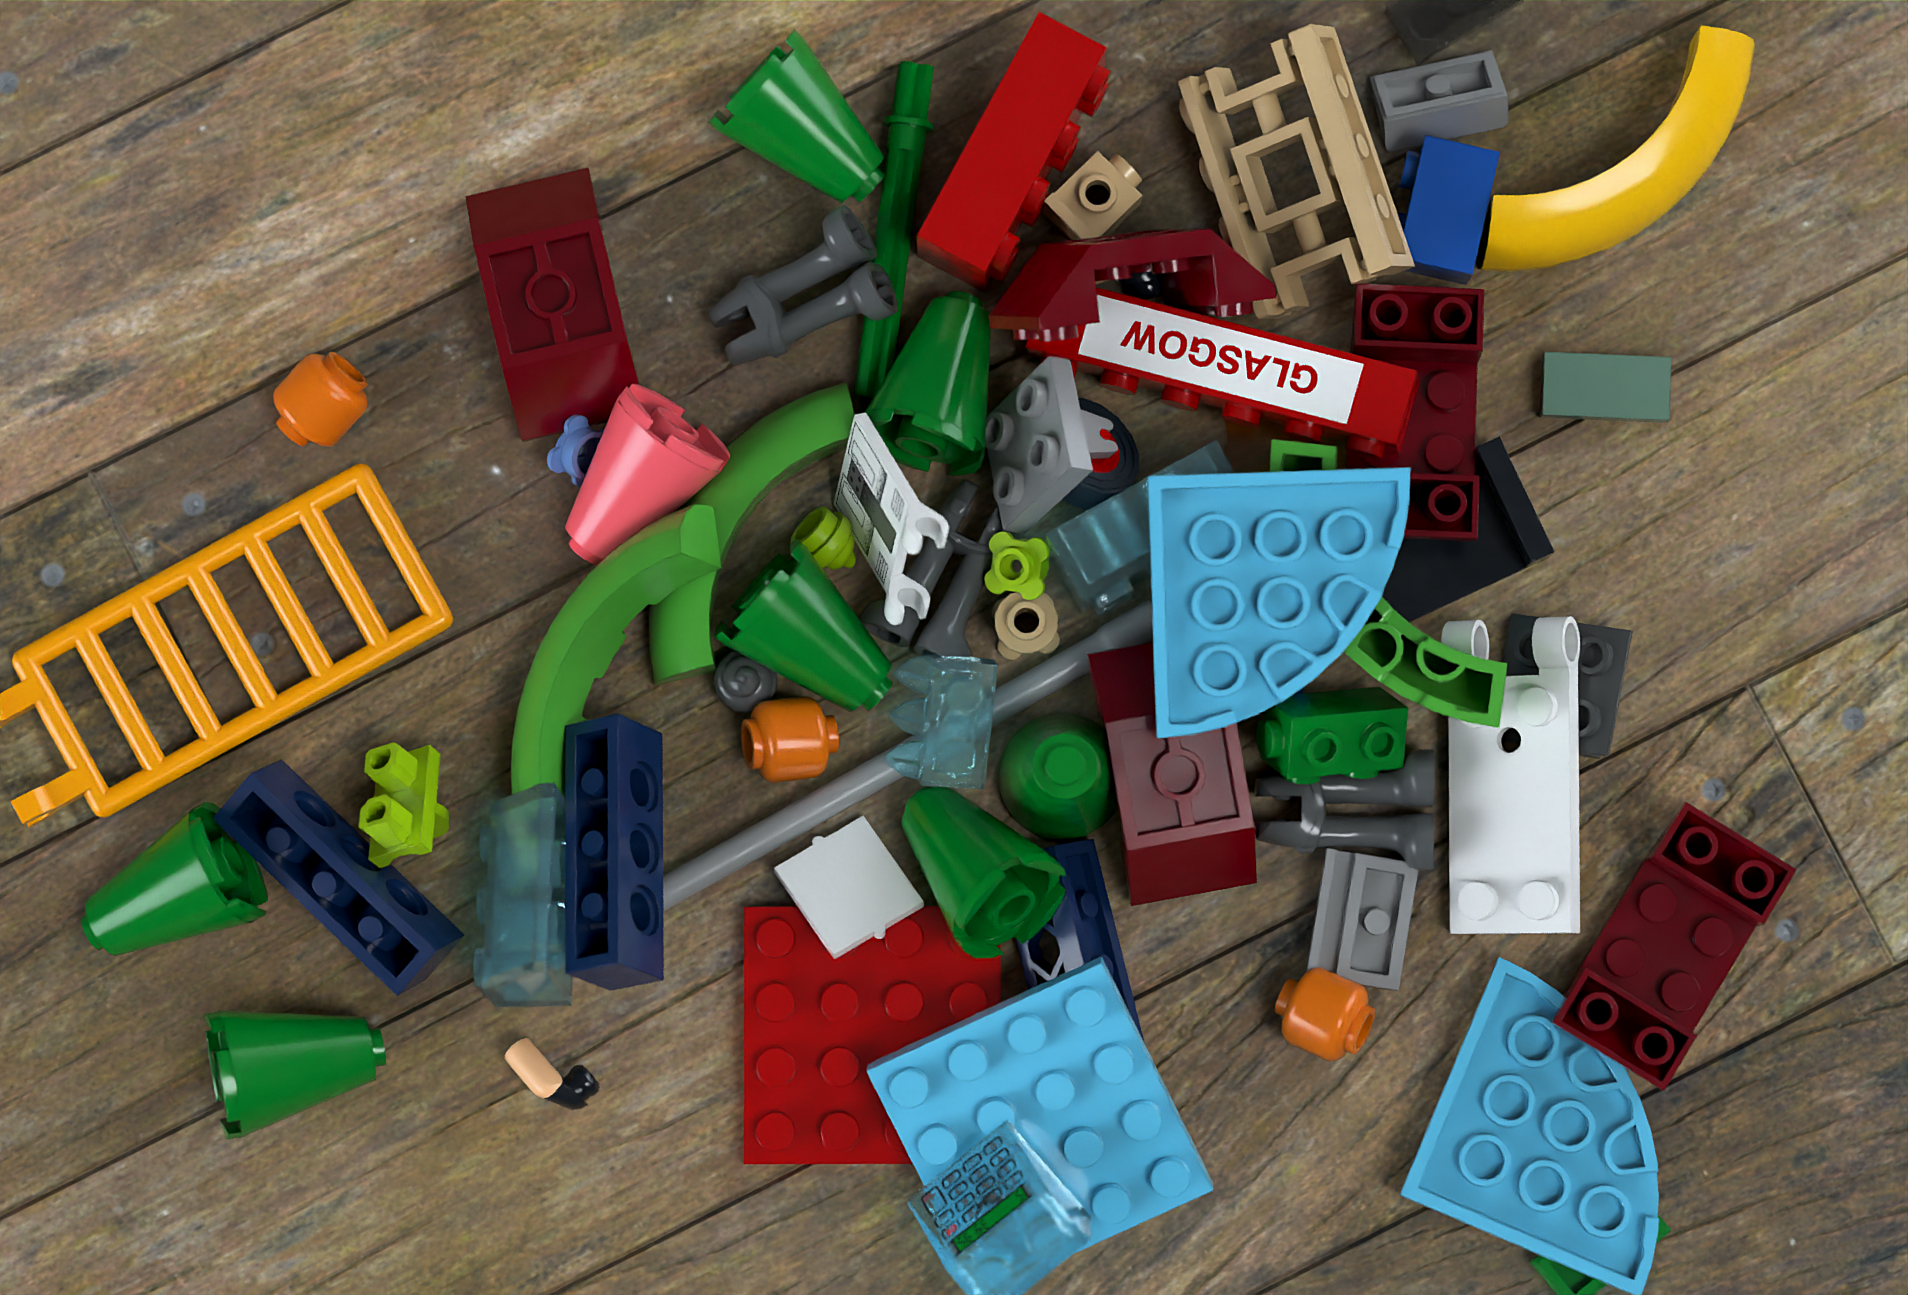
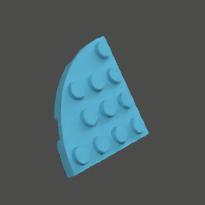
(1262, 583)
(1542, 1140)

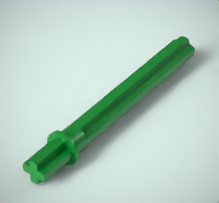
(896, 216)

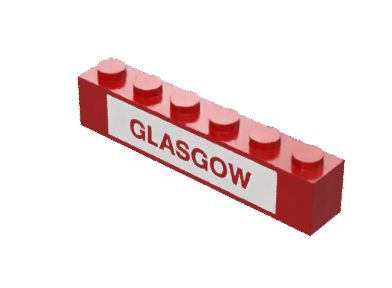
(1242, 372)

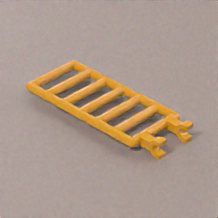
(270, 708)

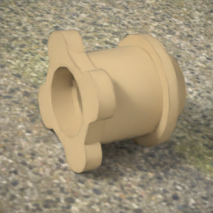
(1012, 641)

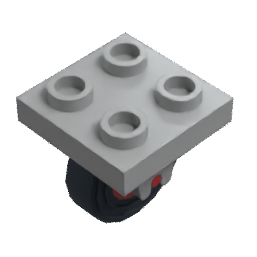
(1055, 448)

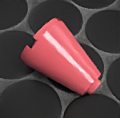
(640, 471)

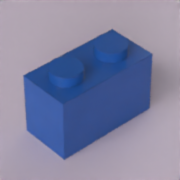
(1446, 206)

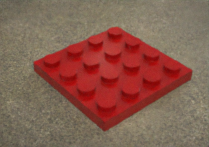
(824, 1019)

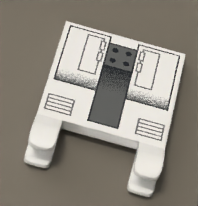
(885, 517)

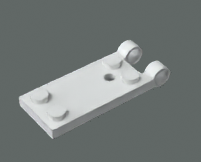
(1519, 810)

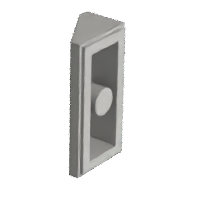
(1440, 100)

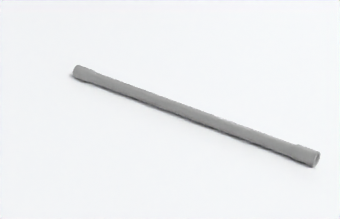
(875, 774)

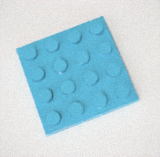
(1072, 1084)

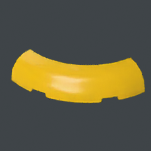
(1639, 190)

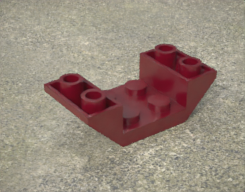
(1060, 287)
(551, 301)
(1443, 340)
(1176, 796)
(1671, 944)

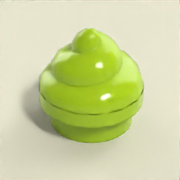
(827, 538)

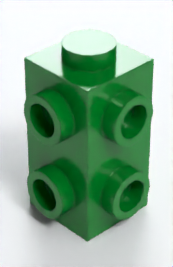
(1334, 734)

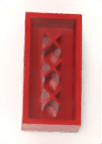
(1012, 152)

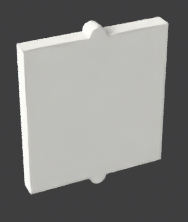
(848, 887)

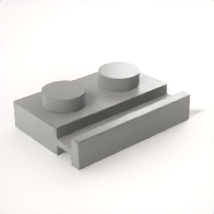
(1363, 918)

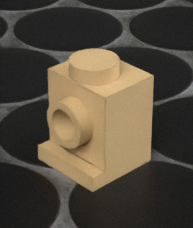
(1080, 218)

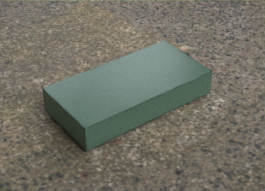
(1605, 387)

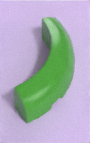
(758, 463)
(591, 632)
(1397, 650)

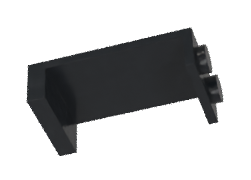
(1509, 540)

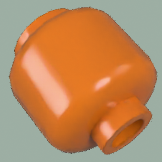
(320, 399)
(789, 739)
(1325, 1014)

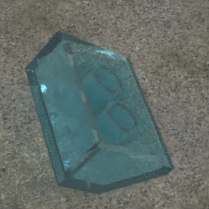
(524, 901)

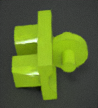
(404, 807)

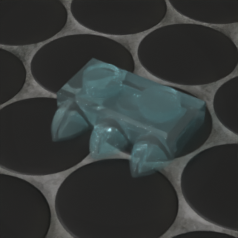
(950, 720)

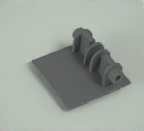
(1600, 678)

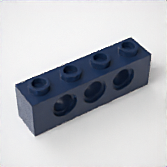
(614, 852)
(329, 873)

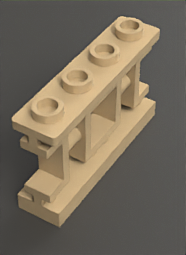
(1339, 155)

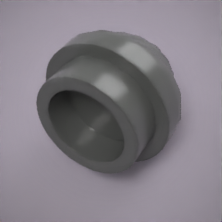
(743, 682)

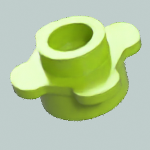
(1033, 556)

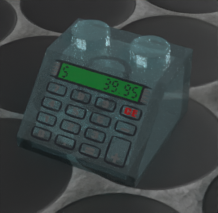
(1000, 1216)

